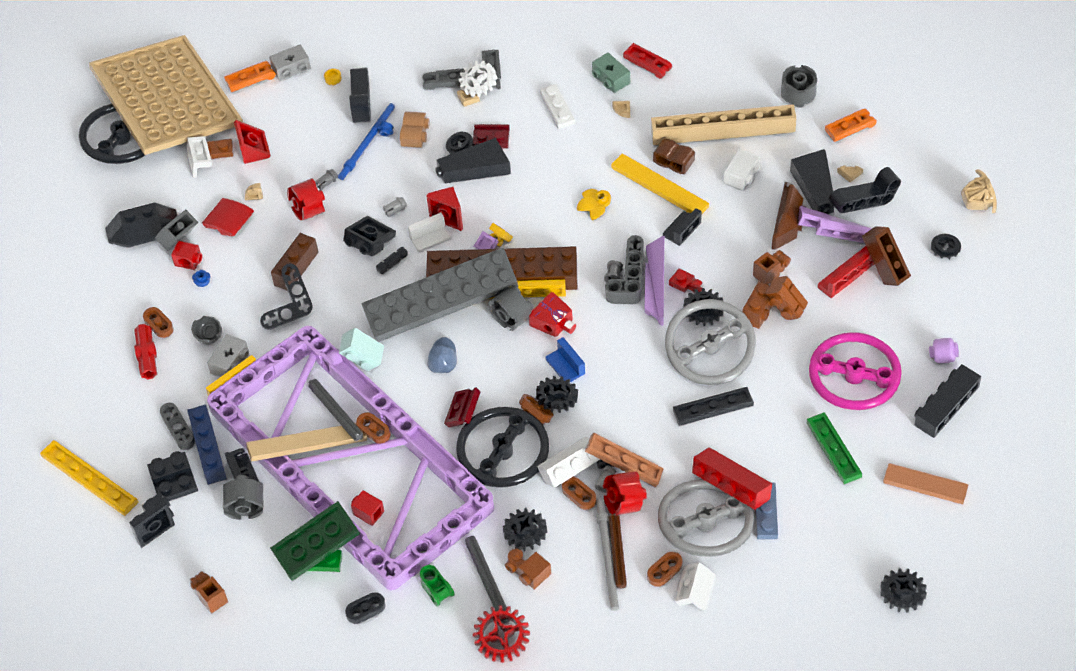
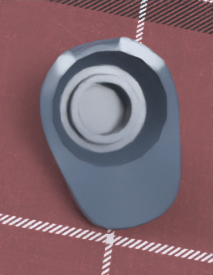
(442, 356)

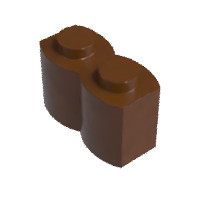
(674, 156)

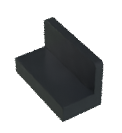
(683, 226)

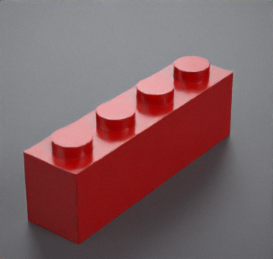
(732, 478)

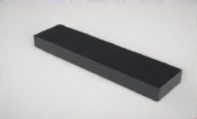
(713, 406)

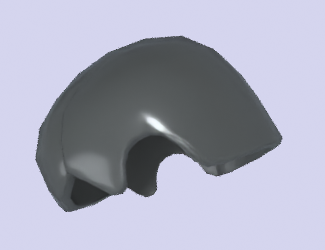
(206, 330)

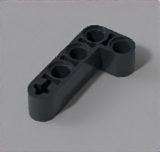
(360, 95)
(868, 194)

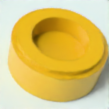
(332, 76)

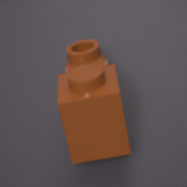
(769, 266)
(530, 571)
(209, 591)

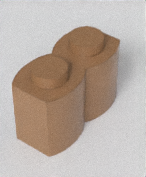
(413, 129)

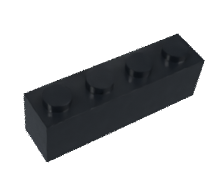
(947, 400)

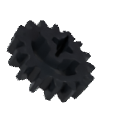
(705, 315)
(556, 394)
(526, 530)
(903, 590)

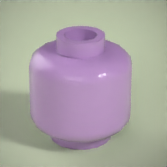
(944, 350)

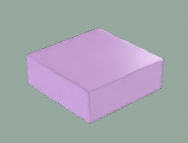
(486, 241)

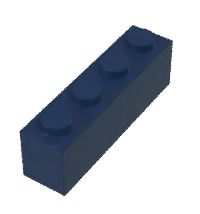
(207, 444)

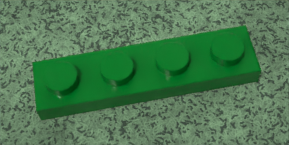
(834, 448)

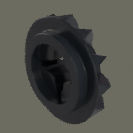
(464, 138)
(941, 240)

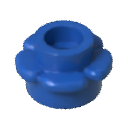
(385, 129)
(201, 278)

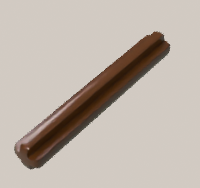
(617, 551)

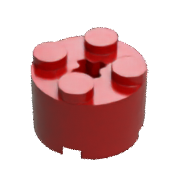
(306, 199)
(624, 493)

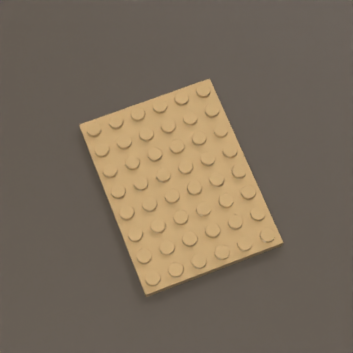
(165, 94)

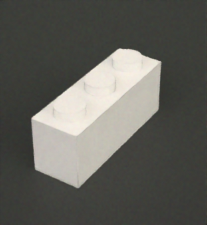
(566, 463)

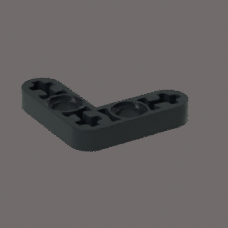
(294, 306)

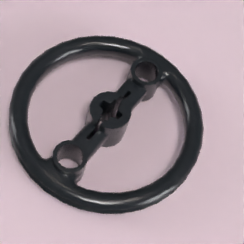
(119, 136)
(503, 446)

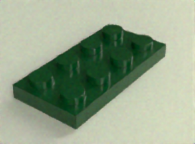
(315, 540)

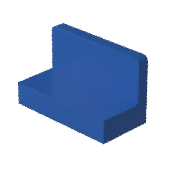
(566, 361)

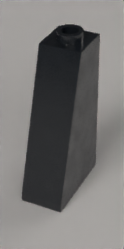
(474, 163)
(814, 180)

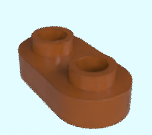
(160, 325)
(531, 405)
(374, 429)
(581, 493)
(663, 569)

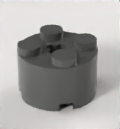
(799, 85)
(510, 308)
(243, 498)

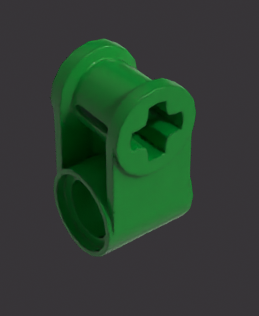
(436, 588)

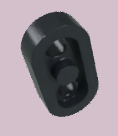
(364, 608)

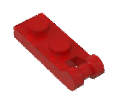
(647, 60)

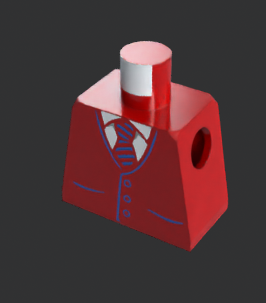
(552, 316)

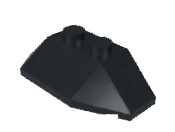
(139, 224)

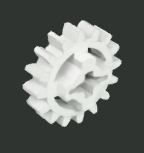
(477, 78)

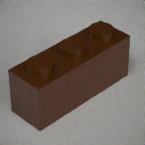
(299, 253)
(886, 256)

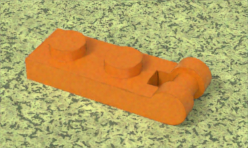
(249, 76)
(850, 124)

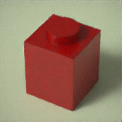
(367, 507)

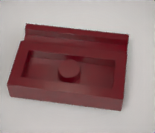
(486, 132)
(462, 407)

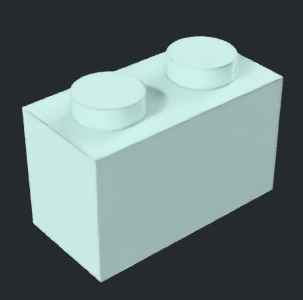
(361, 349)

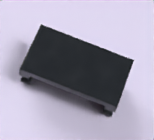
(240, 464)

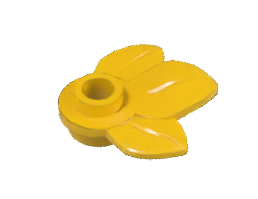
(593, 203)

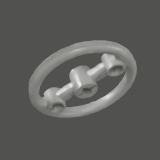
(707, 347)
(703, 520)

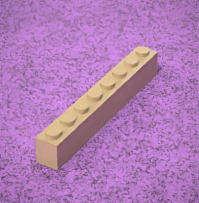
(724, 124)

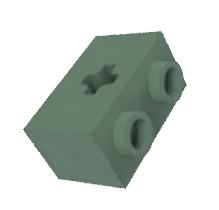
(610, 72)

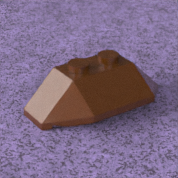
(786, 224)

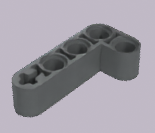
(628, 289)

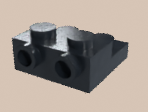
(368, 235)
(172, 476)
(153, 521)

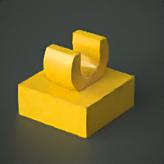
(500, 233)

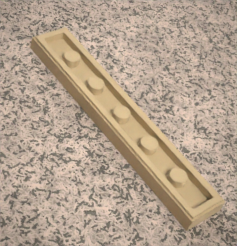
(299, 443)

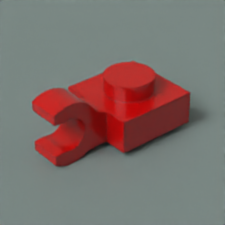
(683, 280)

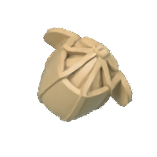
(979, 193)

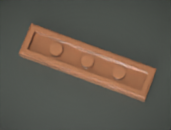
(624, 459)
(925, 483)

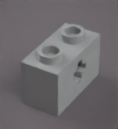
(290, 62)
(228, 355)

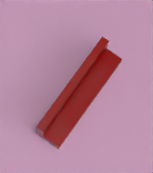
(846, 273)

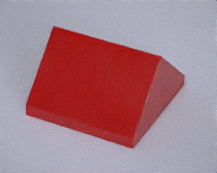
(251, 142)
(447, 203)

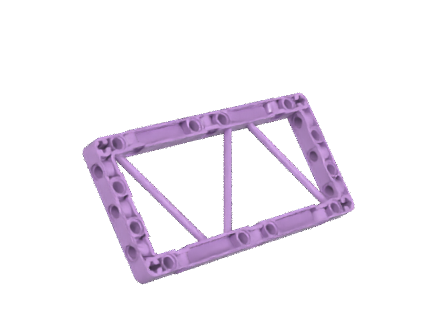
(310, 342)

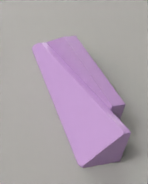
(831, 226)
(655, 280)

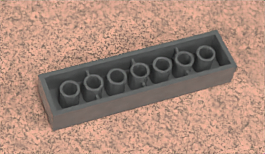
(439, 295)

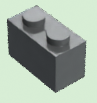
(176, 230)

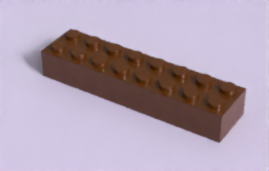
(527, 263)

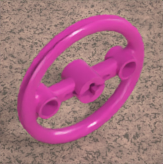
(855, 371)

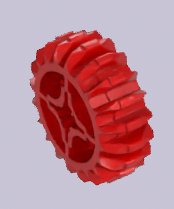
(510, 631)

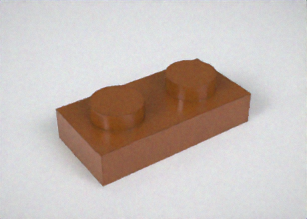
(220, 148)

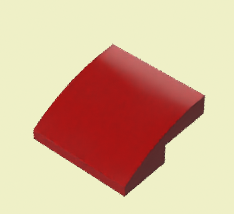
(228, 217)

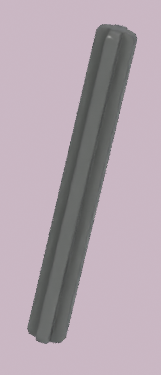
(335, 409)
(485, 574)

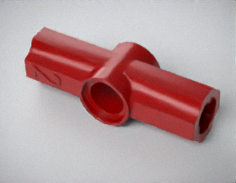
(145, 351)

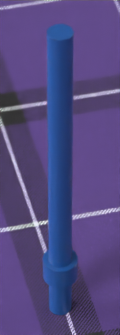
(350, 163)

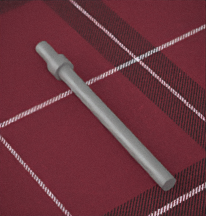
(602, 519)

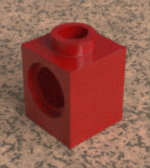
(186, 255)

